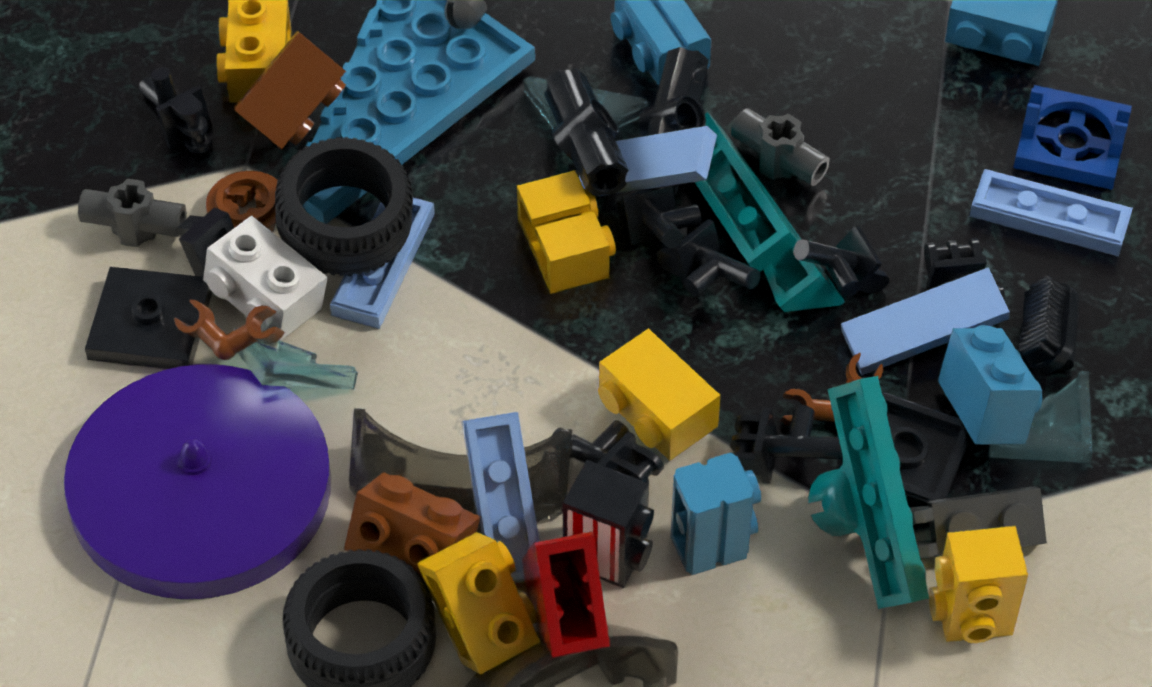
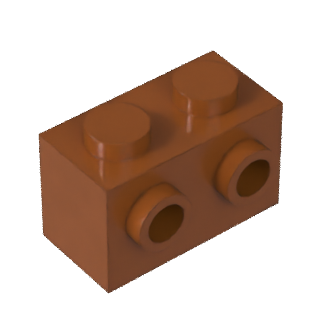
(291, 91)
(406, 521)

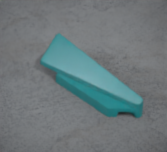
(762, 229)

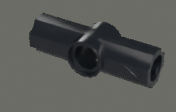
(678, 96)
(586, 132)

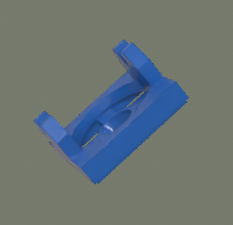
(1095, 171)

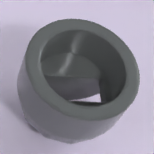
(464, 13)

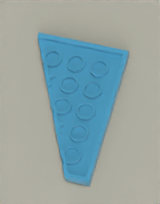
(413, 83)

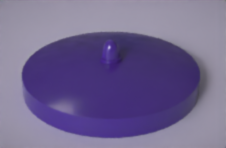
(197, 481)

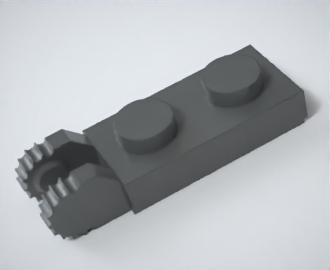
(982, 511)

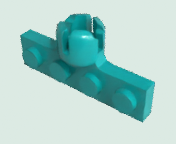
(869, 494)

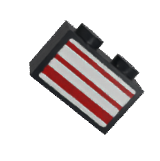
(616, 514)

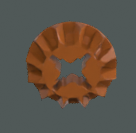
(241, 188)

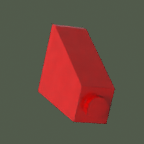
(567, 593)

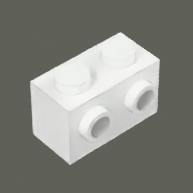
(259, 269)

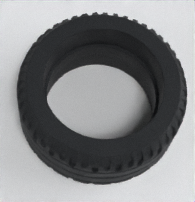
(352, 165)
(349, 579)

